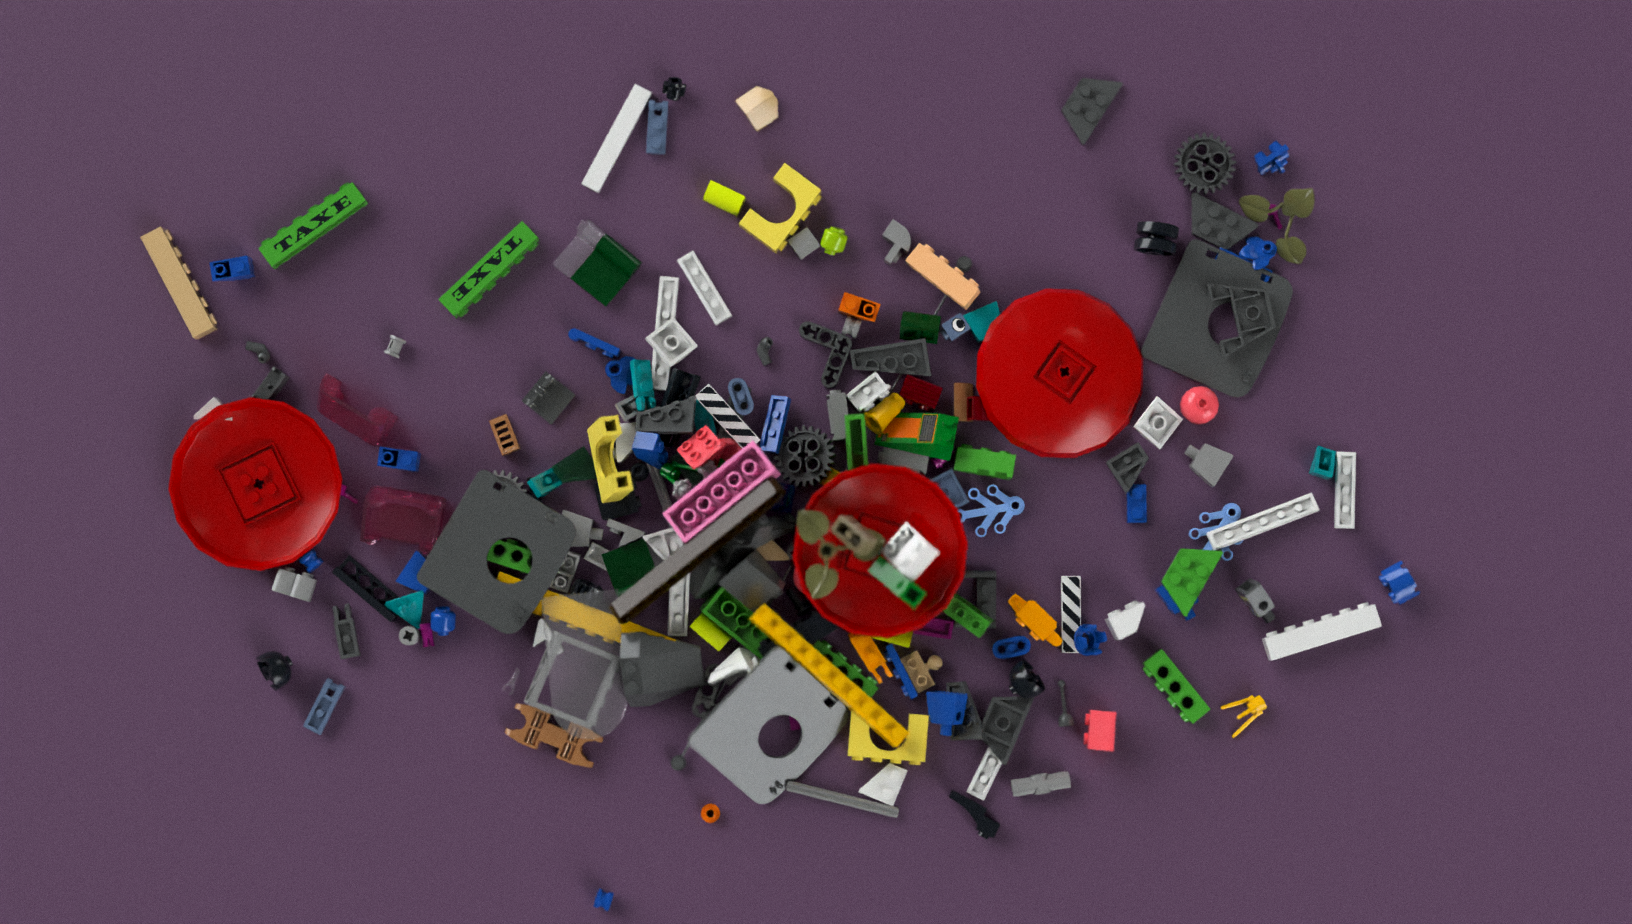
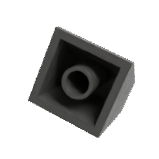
(753, 582)

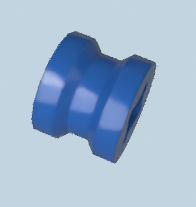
(311, 561)
(603, 899)

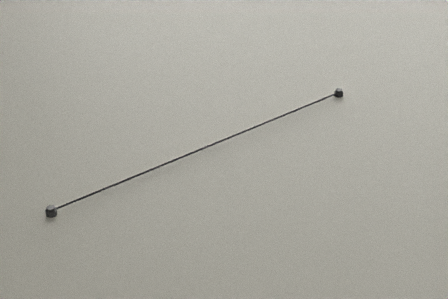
(679, 762)

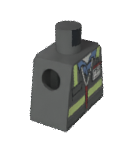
(1252, 594)

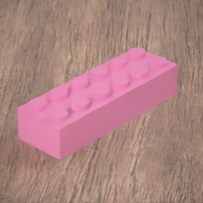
(720, 491)

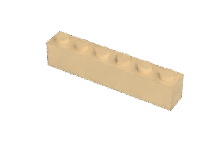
(179, 283)

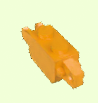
(1036, 619)
(869, 654)

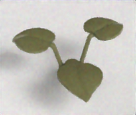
(1296, 202)
(822, 579)

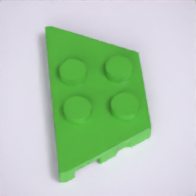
(1189, 575)

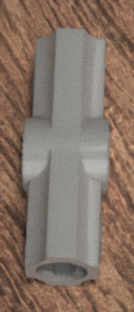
(1040, 783)

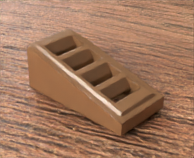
(504, 451)

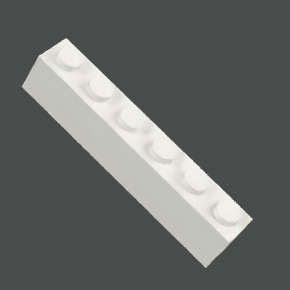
(1321, 632)

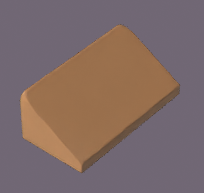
(961, 392)

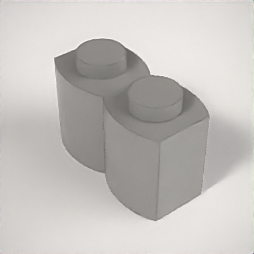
(293, 584)

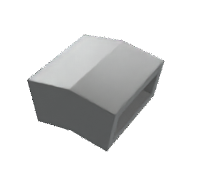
(803, 243)

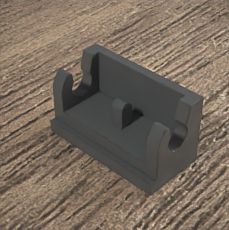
(271, 385)

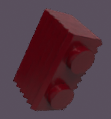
(920, 393)

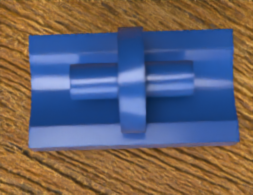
(1274, 161)

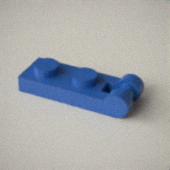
(593, 343)

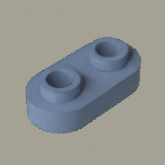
(740, 397)

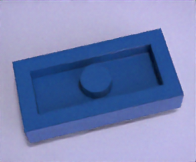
(1136, 504)

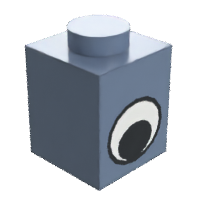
(954, 328)

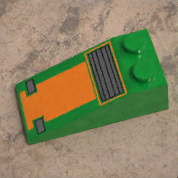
(921, 434)

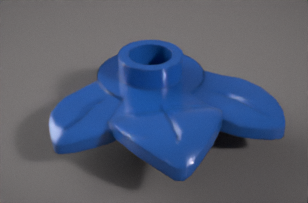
(1256, 251)
(623, 377)

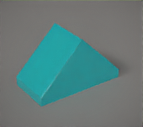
(1323, 463)

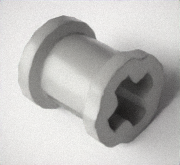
(395, 346)

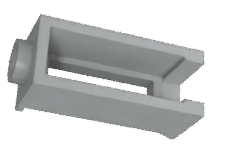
(837, 409)
(904, 459)

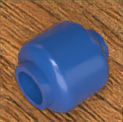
(443, 620)

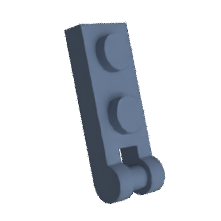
(657, 128)
(323, 706)

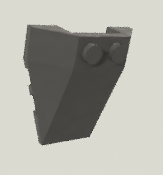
(658, 668)

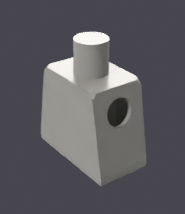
(1208, 462)
(584, 529)

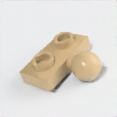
(919, 671)

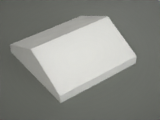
(671, 342)
(1158, 422)

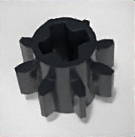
(674, 88)

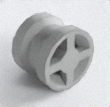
(851, 327)
(412, 634)

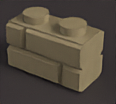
(854, 535)

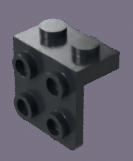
(627, 506)

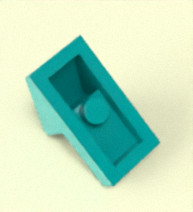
(544, 483)

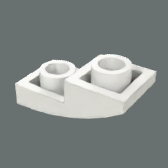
(566, 572)

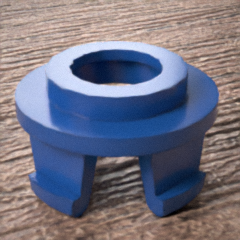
(1095, 638)

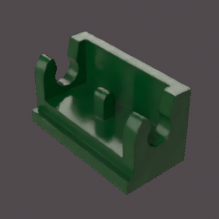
(920, 326)

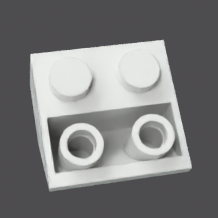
(910, 552)
(1125, 622)

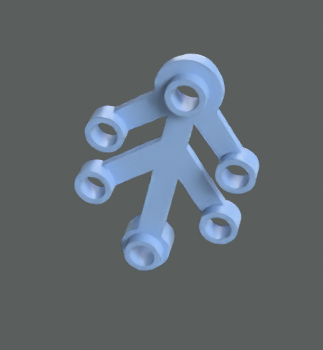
(992, 509)
(1225, 521)

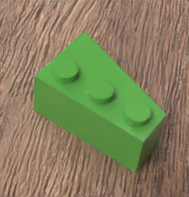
(984, 462)

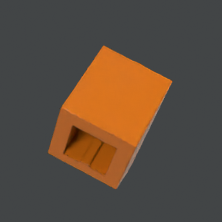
(858, 307)

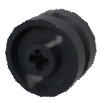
(1156, 238)

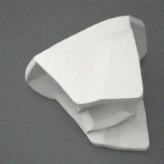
(734, 666)

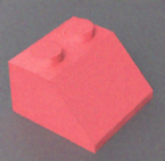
(1100, 730)

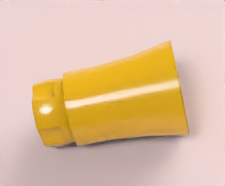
(884, 412)

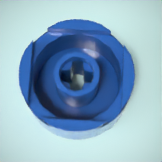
(1399, 583)

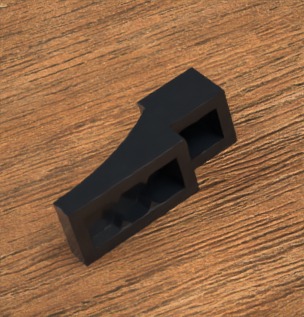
(985, 825)

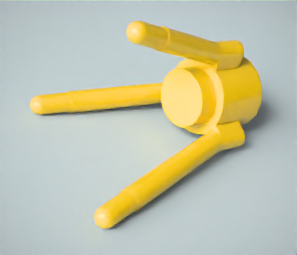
(1255, 705)

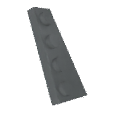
(901, 357)

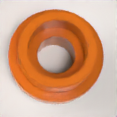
(710, 806)

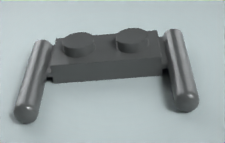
(985, 594)

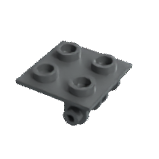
(548, 397)

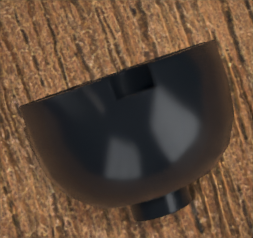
(275, 668)
(1024, 681)

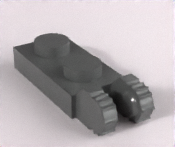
(346, 633)

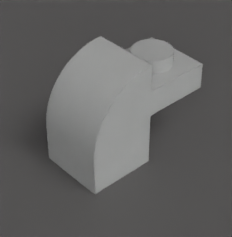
(899, 238)

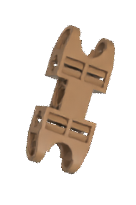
(549, 734)

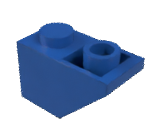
(232, 269)
(650, 449)
(399, 459)

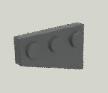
(669, 419)
(971, 726)

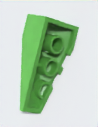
(733, 618)

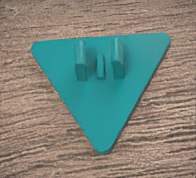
(408, 607)

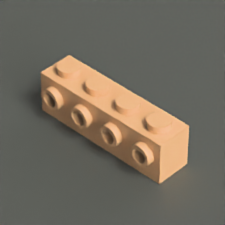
(942, 276)

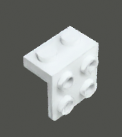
(868, 392)

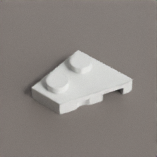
(664, 542)
(885, 784)

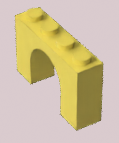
(775, 234)
(611, 483)
(911, 750)

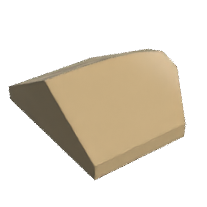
(759, 107)

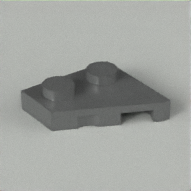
(1128, 466)

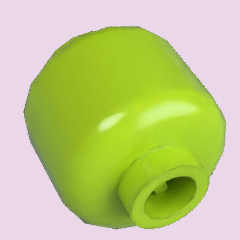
(833, 240)

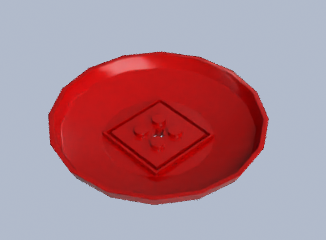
(1023, 378)
(217, 477)
(884, 501)

